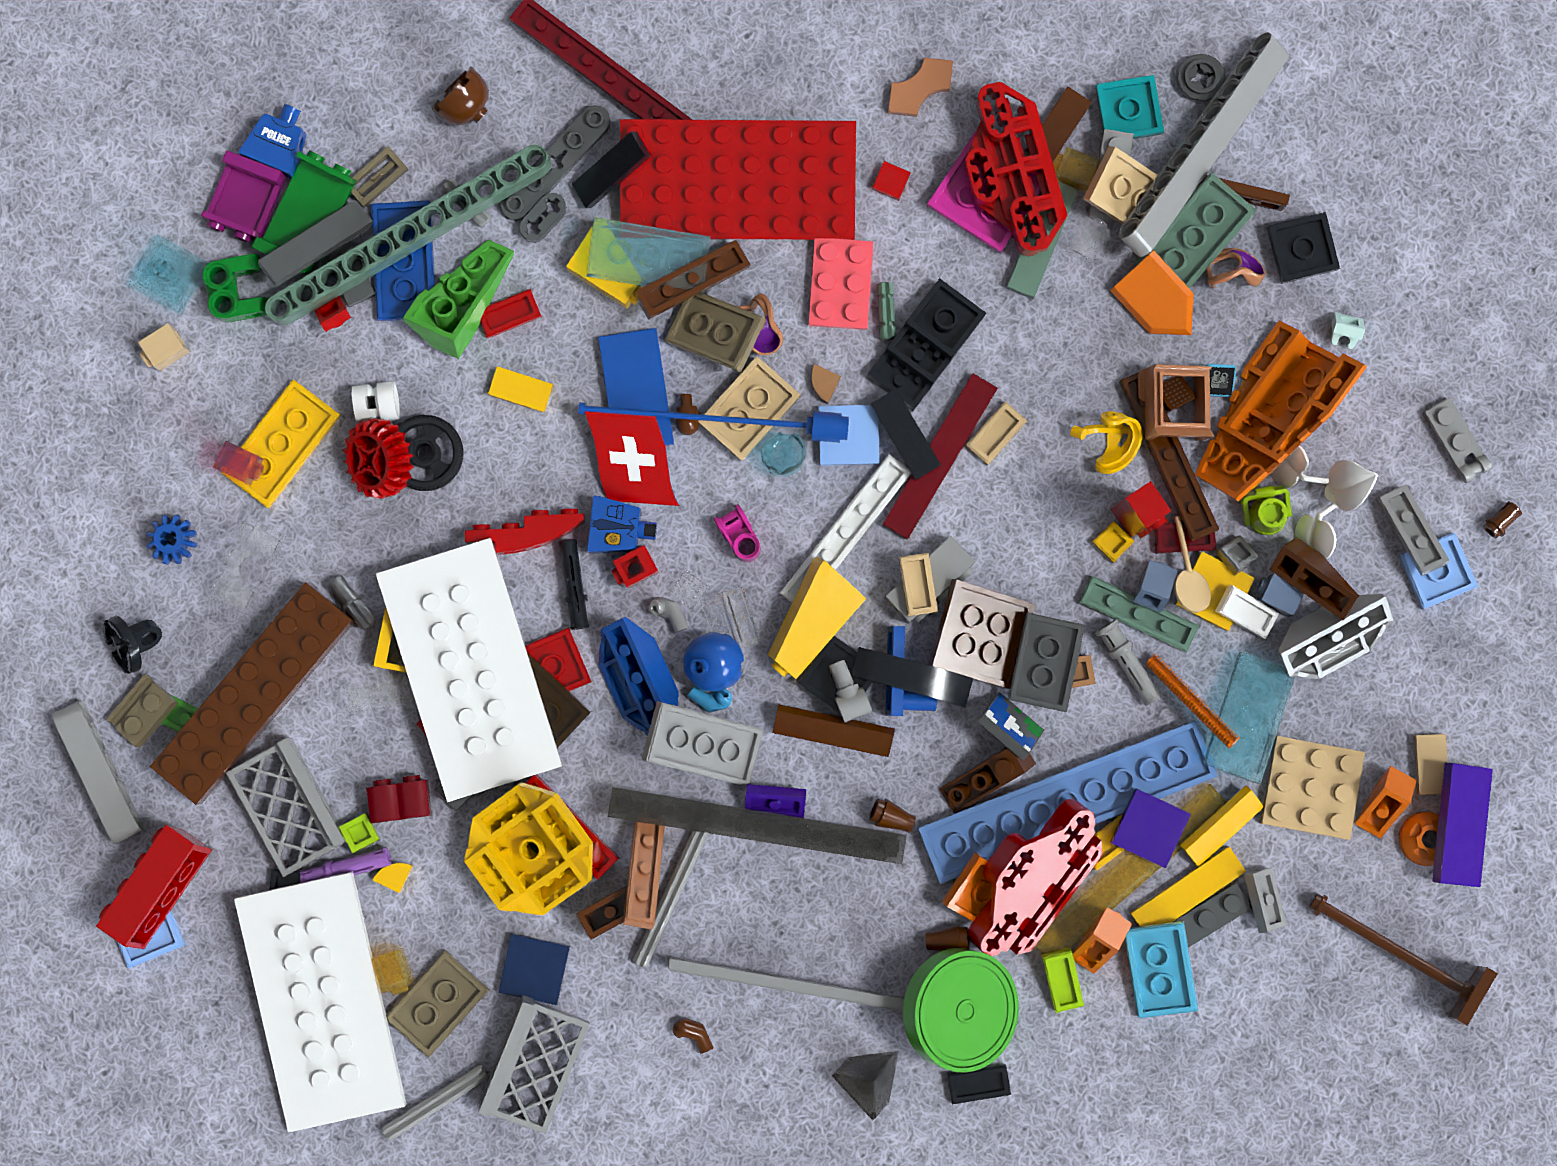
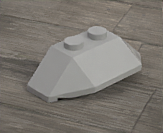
(1325, 642)

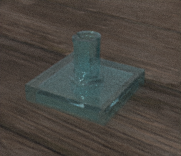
(169, 274)

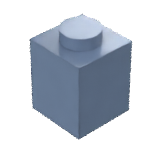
(1155, 585)
(1279, 595)

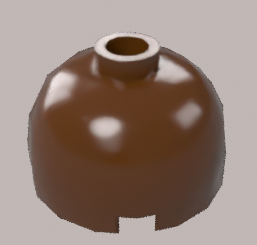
(464, 99)

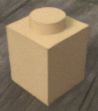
(162, 347)

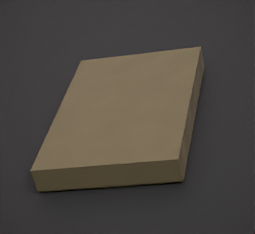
(715, 330)
(437, 1003)

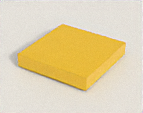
(1218, 579)

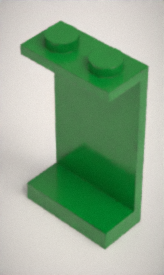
(309, 198)

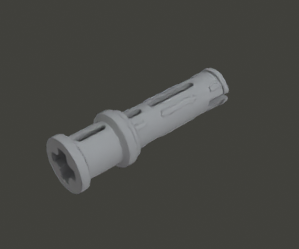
(1121, 649)

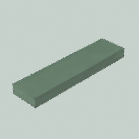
(1030, 270)
(1120, 605)

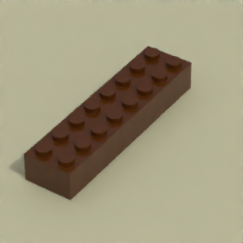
(252, 694)

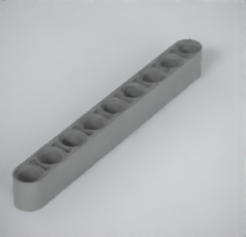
(1203, 144)

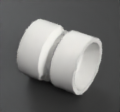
(385, 398)

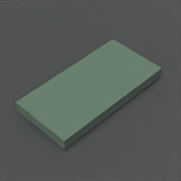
(1202, 229)

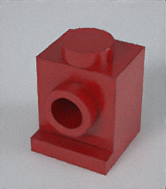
(638, 556)

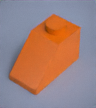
(1386, 802)

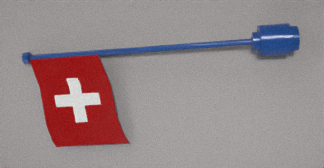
(635, 455)

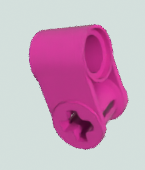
(738, 532)

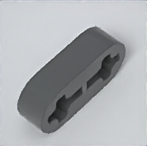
(538, 212)

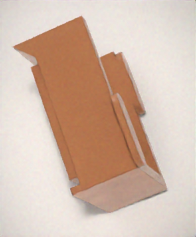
(1151, 392)

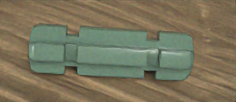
(886, 310)

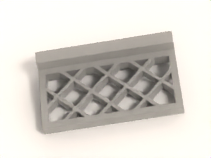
(309, 792)
(508, 1057)

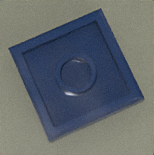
(534, 969)

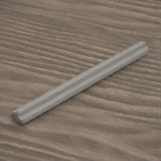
(670, 897)

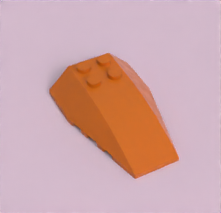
(1280, 402)

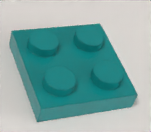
(1130, 106)

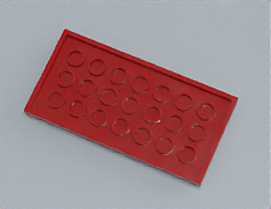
(744, 178)

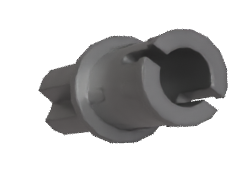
(351, 603)

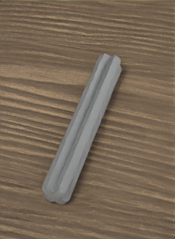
(435, 1102)

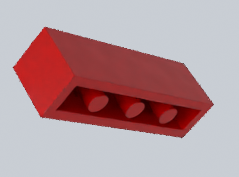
(1141, 511)

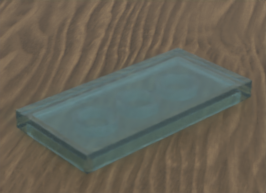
(644, 253)
(1254, 711)

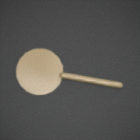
(1190, 586)

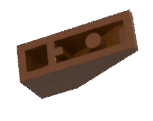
(1314, 577)

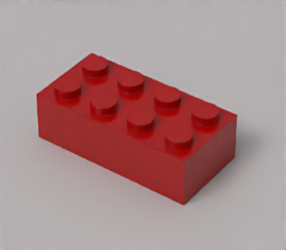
(153, 887)

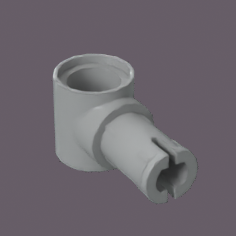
(850, 698)

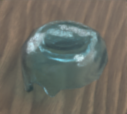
(783, 454)

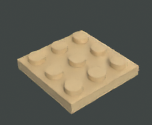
(1312, 787)

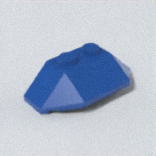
(635, 672)

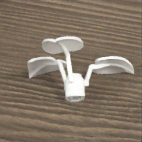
(1346, 489)

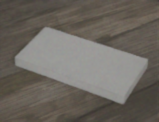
(702, 744)

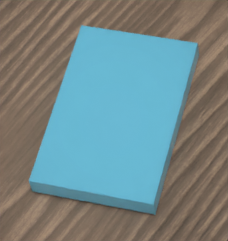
(1161, 969)

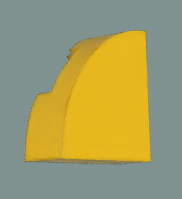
(393, 876)

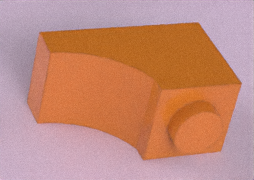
(1101, 940)

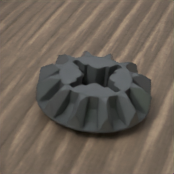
(1208, 66)

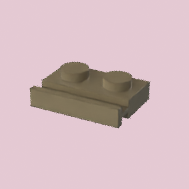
(142, 711)

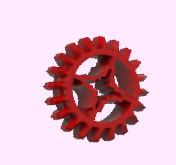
(378, 458)

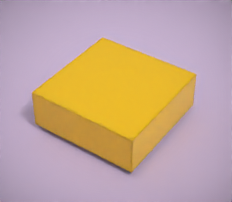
(1113, 541)

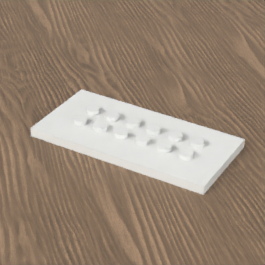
(469, 669)
(320, 1001)

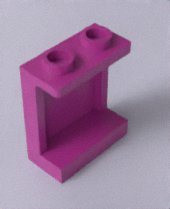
(244, 197)

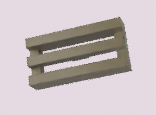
(402, 169)

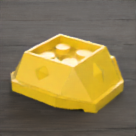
(507, 865)

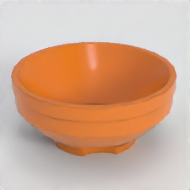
(1411, 837)

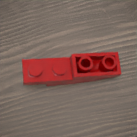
(538, 531)

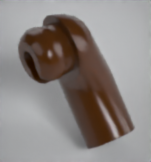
(693, 1030)

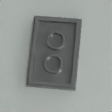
(1046, 662)

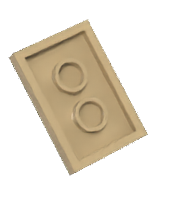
(1118, 184)
(754, 394)

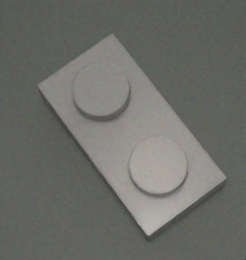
(1265, 900)

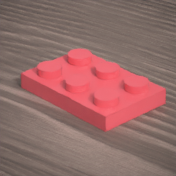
(841, 283)

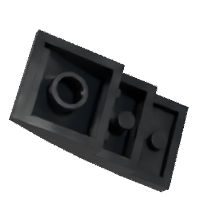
(926, 344)

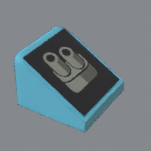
(1222, 380)

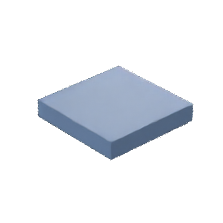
(862, 439)
(1444, 582)
(164, 940)

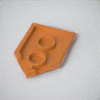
(1157, 297)

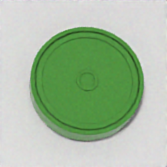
(960, 1010)

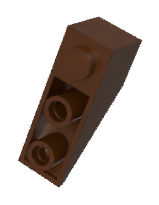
(985, 778)

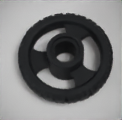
(443, 472)

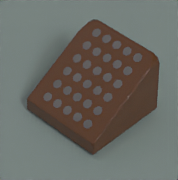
(1176, 394)

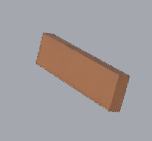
(643, 875)

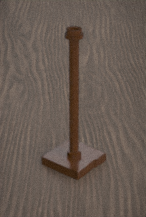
(1469, 993)

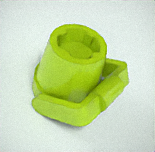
(1267, 513)

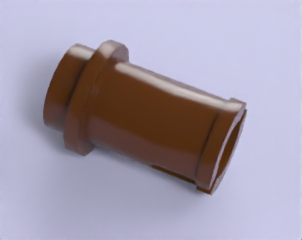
(1502, 520)

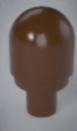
(687, 426)

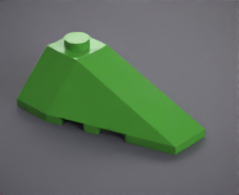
(454, 306)

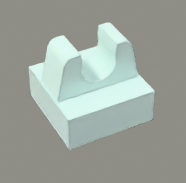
(1347, 326)

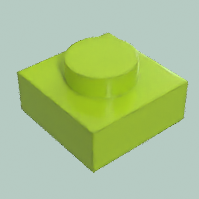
(359, 833)

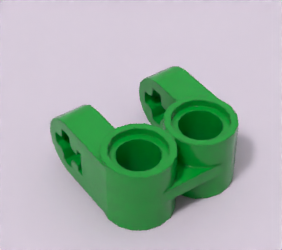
(228, 290)

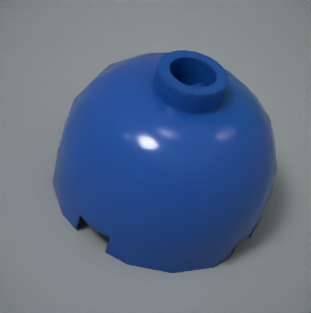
(713, 662)

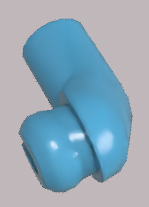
(711, 702)

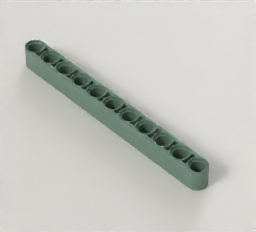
(393, 235)

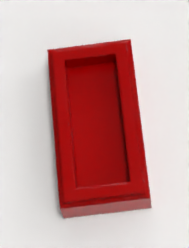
(509, 313)

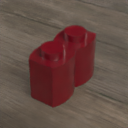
(400, 800)

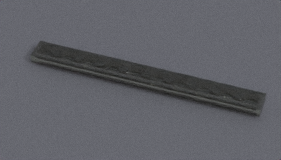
(756, 825)

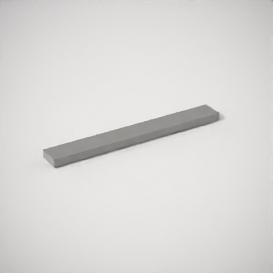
(786, 983)

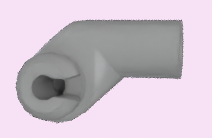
(670, 610)

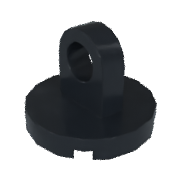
(129, 641)

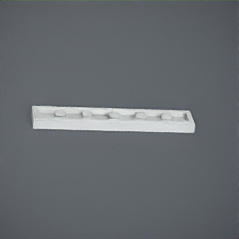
(854, 520)

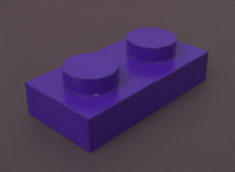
(776, 799)

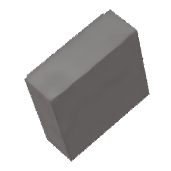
(1237, 555)

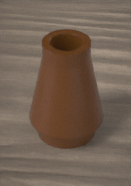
(889, 815)
(948, 938)

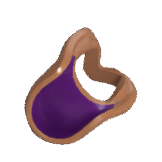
(1248, 266)
(770, 337)

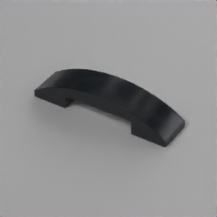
(912, 676)

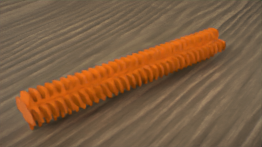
(1192, 702)

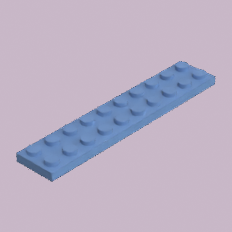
(1102, 785)

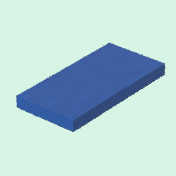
(407, 278)
(636, 374)

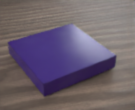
(1150, 828)

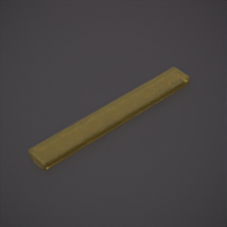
(1121, 880)

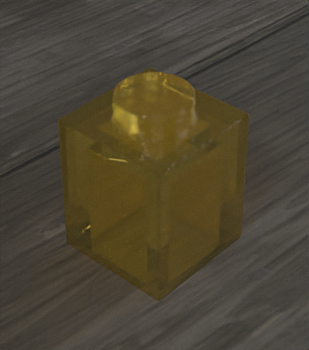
(1075, 169)
(393, 971)

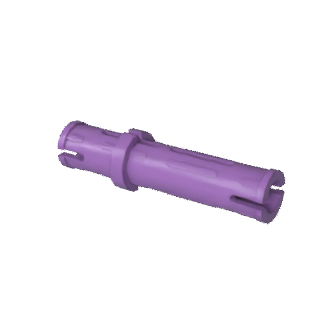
(358, 864)

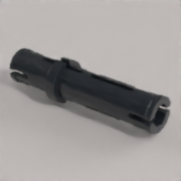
(579, 619)

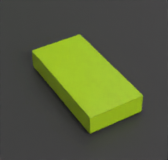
(1062, 980)

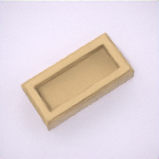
(996, 433)
(918, 584)
(1429, 762)

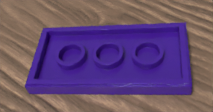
(1462, 825)

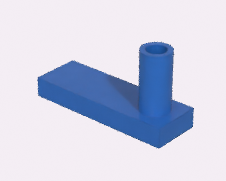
(896, 698)

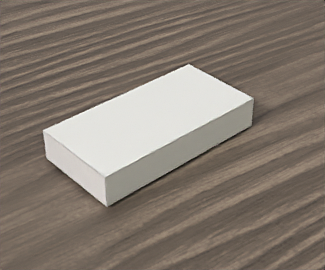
(1247, 611)

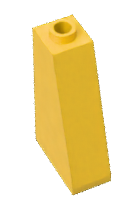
(814, 617)

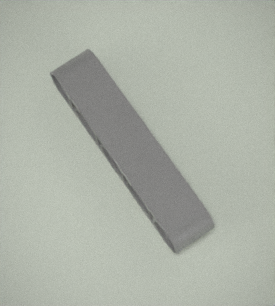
(97, 772)

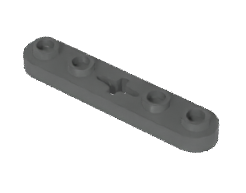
(576, 141)

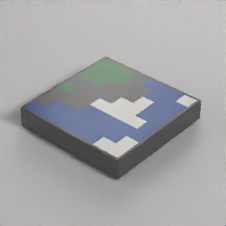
(1011, 726)

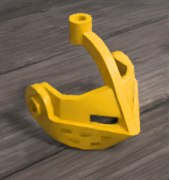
(1115, 457)

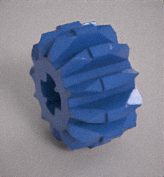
(170, 551)

